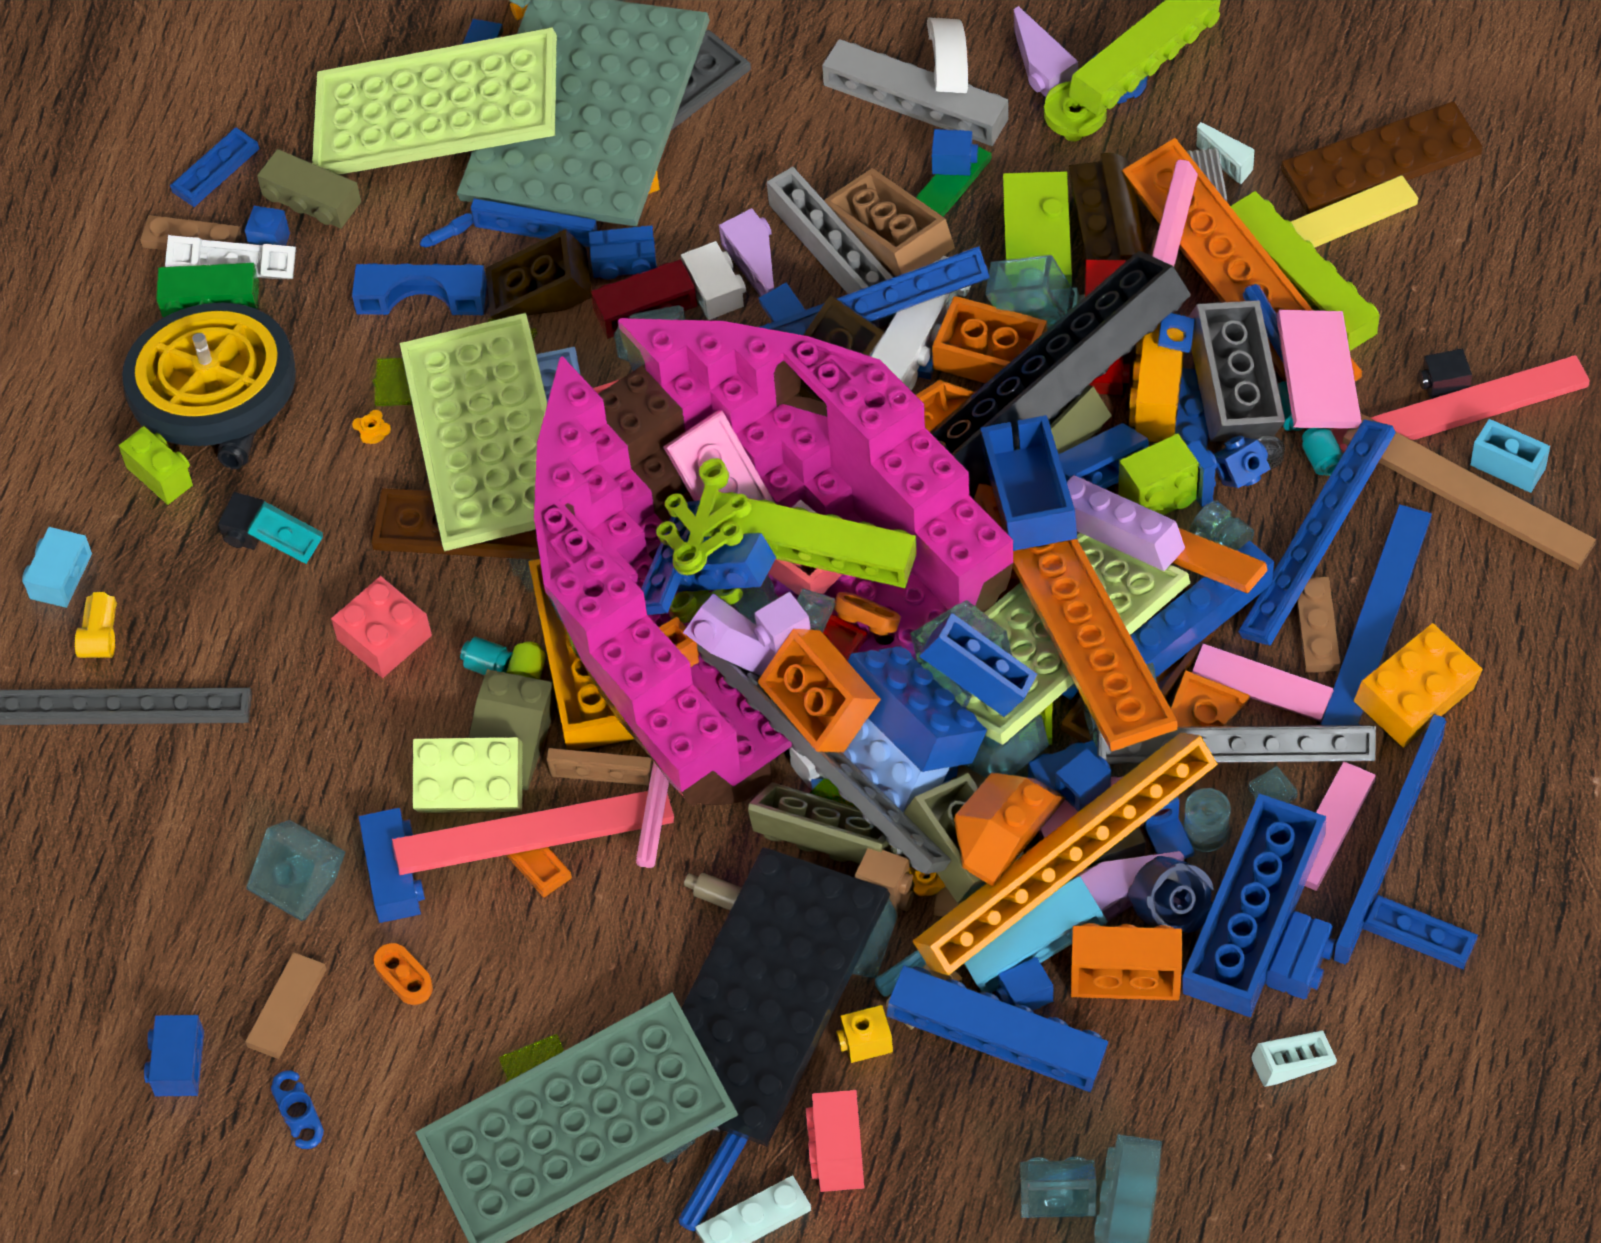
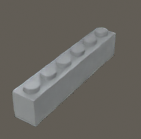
(913, 92)
(825, 234)

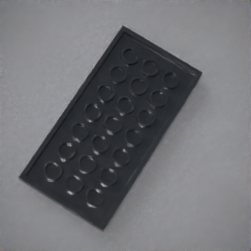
(778, 981)

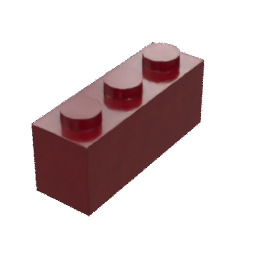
(643, 292)

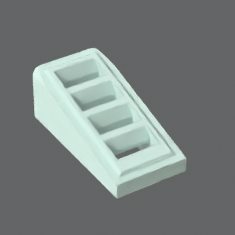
(1234, 156)
(1272, 1067)

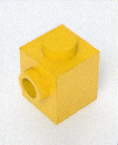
(865, 1034)

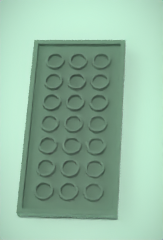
(576, 1123)

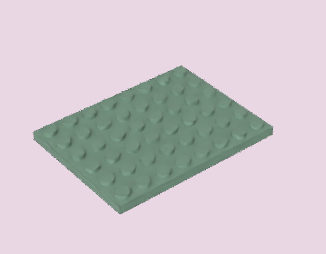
(614, 109)

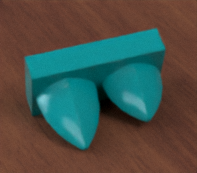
(285, 532)

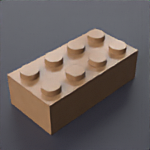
(891, 223)

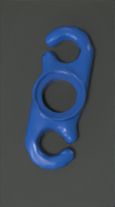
(308, 1120)

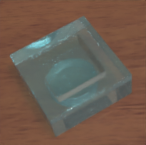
(817, 607)
(1274, 785)

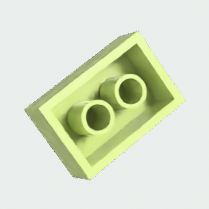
(467, 775)

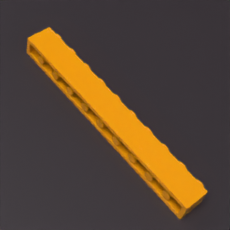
(1064, 853)

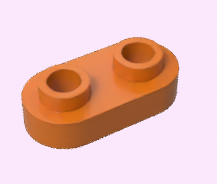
(856, 608)
(405, 975)

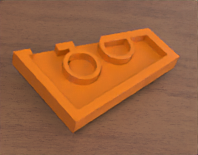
(1205, 702)

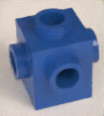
(1241, 462)

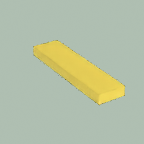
(1356, 211)

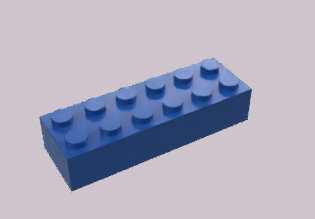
(1254, 905)

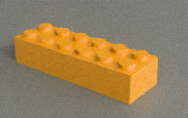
(582, 709)

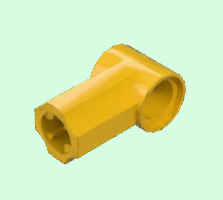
(97, 634)

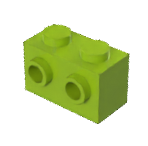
(156, 465)

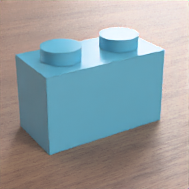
(1510, 455)
(57, 567)

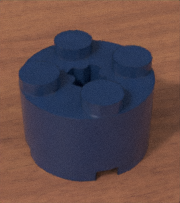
(1171, 894)

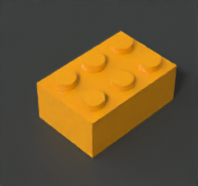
(1156, 386)
(1417, 683)

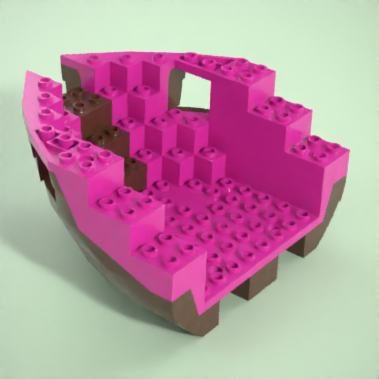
(854, 457)

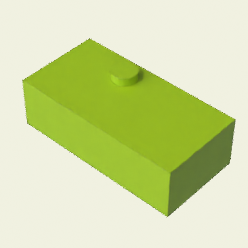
(1037, 217)

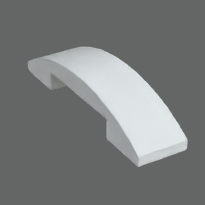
(949, 54)
(269, 260)

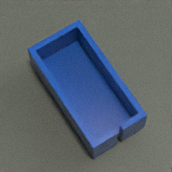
(1029, 483)
(917, 711)

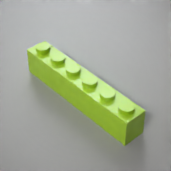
(1141, 52)
(1307, 270)
(828, 541)

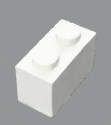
(714, 281)

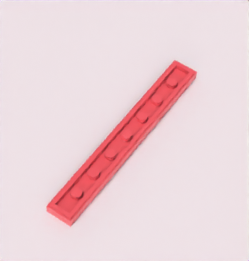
(1483, 400)
(523, 833)

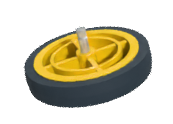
(209, 374)

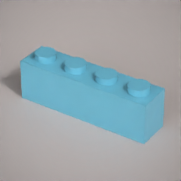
(1038, 933)

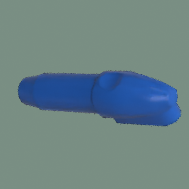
(454, 228)

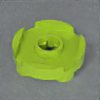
(1067, 123)

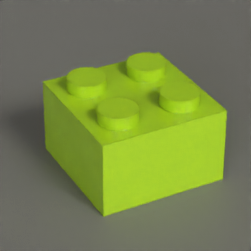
(1160, 476)

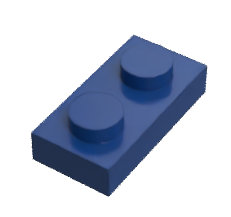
(1206, 472)

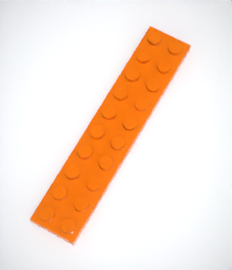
(1216, 238)
(1092, 641)

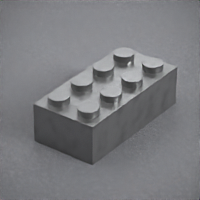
(1235, 371)

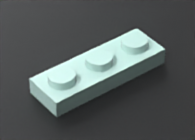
(756, 1215)

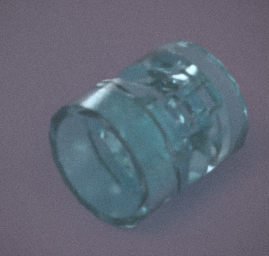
(1217, 525)
(1207, 819)

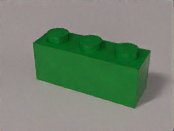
(205, 284)

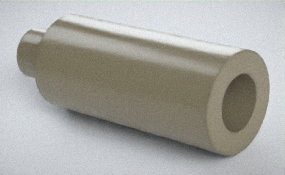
(713, 889)

